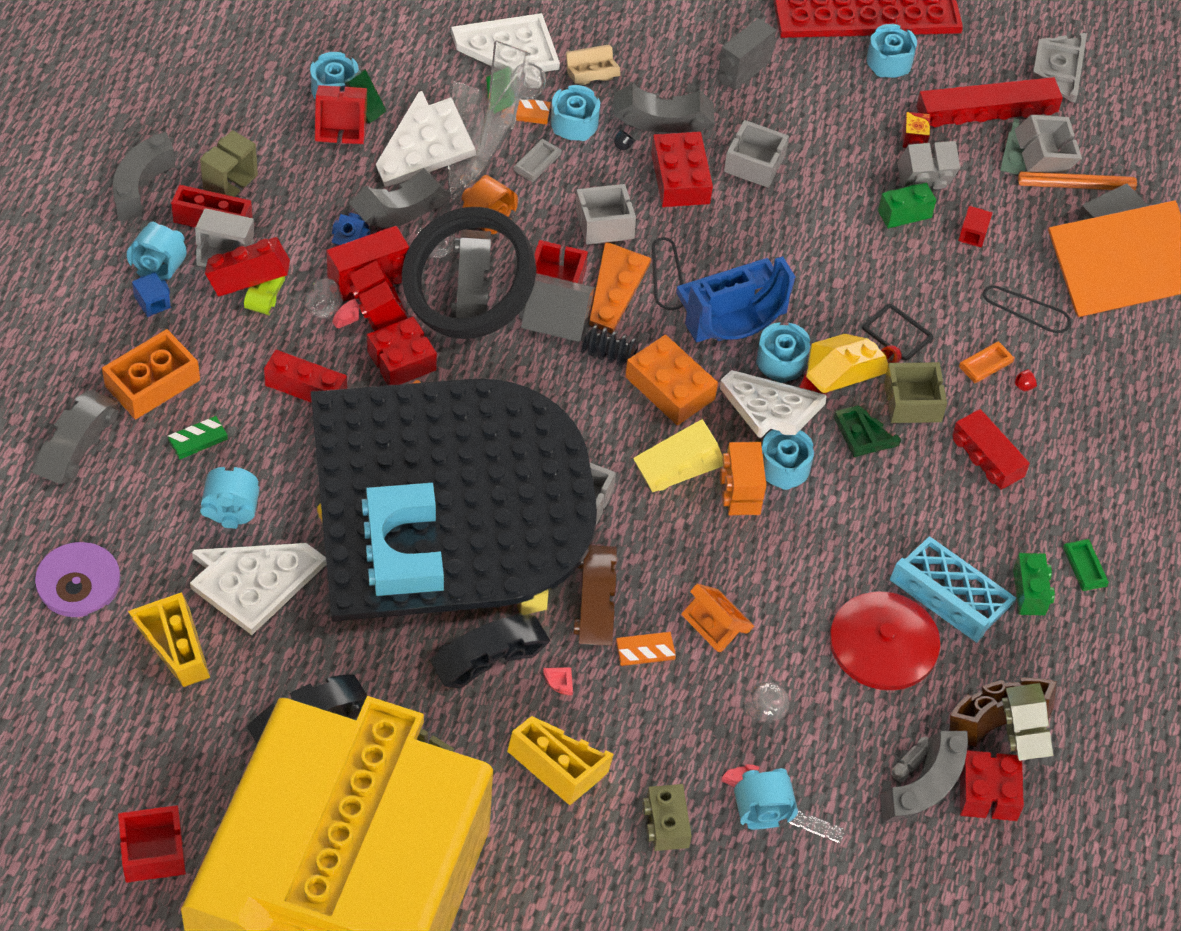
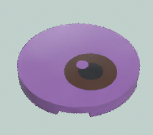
(77, 579)

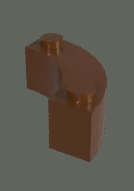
(598, 584)
(985, 711)

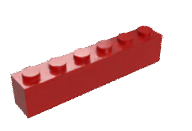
(990, 101)

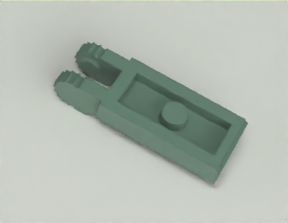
(1013, 159)

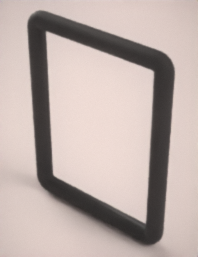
(905, 316)

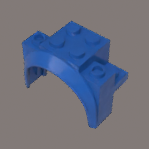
(726, 305)

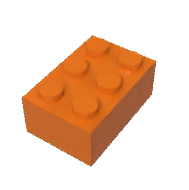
(151, 374)
(671, 379)

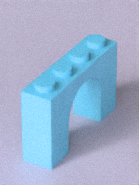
(393, 570)

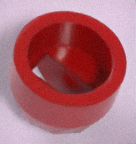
(889, 351)
(1025, 380)

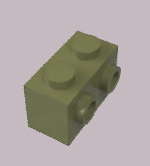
(668, 817)

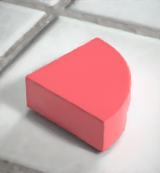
(346, 314)
(559, 679)
(734, 775)

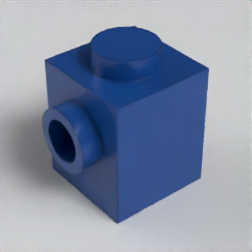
(151, 294)

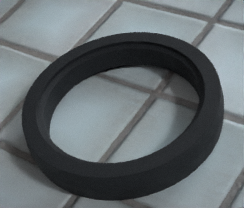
(435, 233)

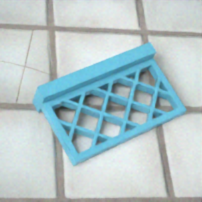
(942, 598)

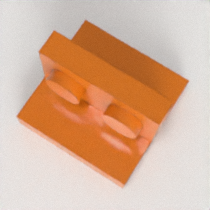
(715, 617)

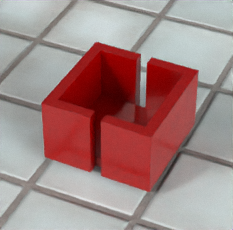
(340, 111)
(548, 262)
(377, 296)
(401, 352)
(991, 780)
(151, 843)

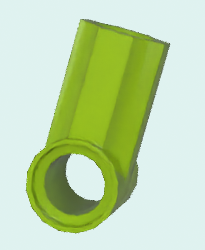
(263, 296)

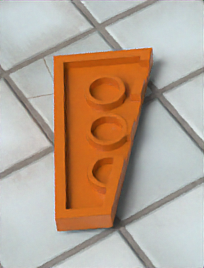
(616, 284)

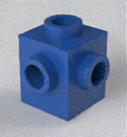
(349, 229)

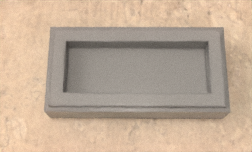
(537, 160)

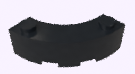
(471, 654)
(339, 696)

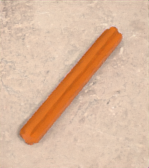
(1079, 181)

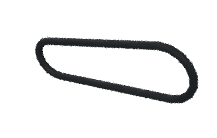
(655, 272)
(1023, 317)

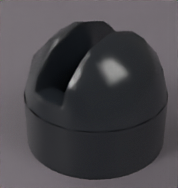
(623, 140)

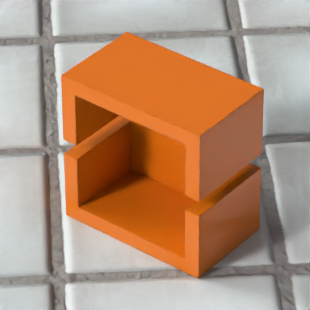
(743, 478)

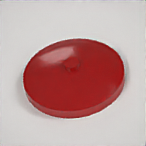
(884, 640)

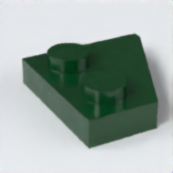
(863, 432)

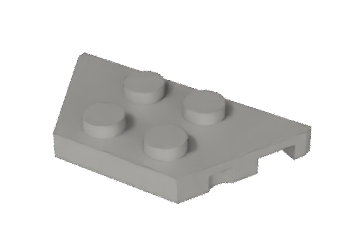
(1062, 60)

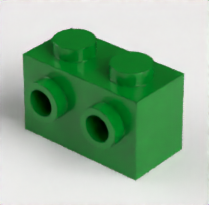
(907, 205)
(1033, 584)

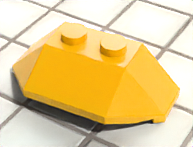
(844, 362)

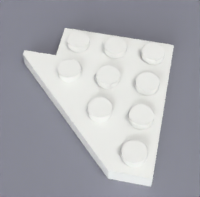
(522, 32)
(425, 139)
(770, 403)
(254, 580)

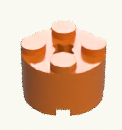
(491, 195)

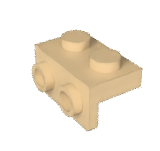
(591, 64)

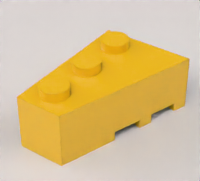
(173, 636)
(558, 760)

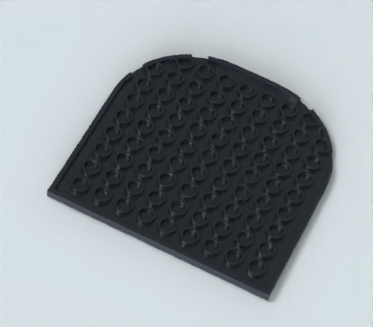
(505, 483)

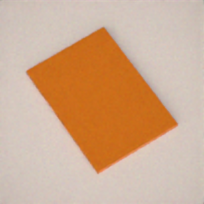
(1120, 258)

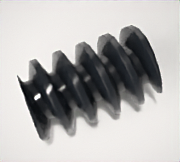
(609, 346)

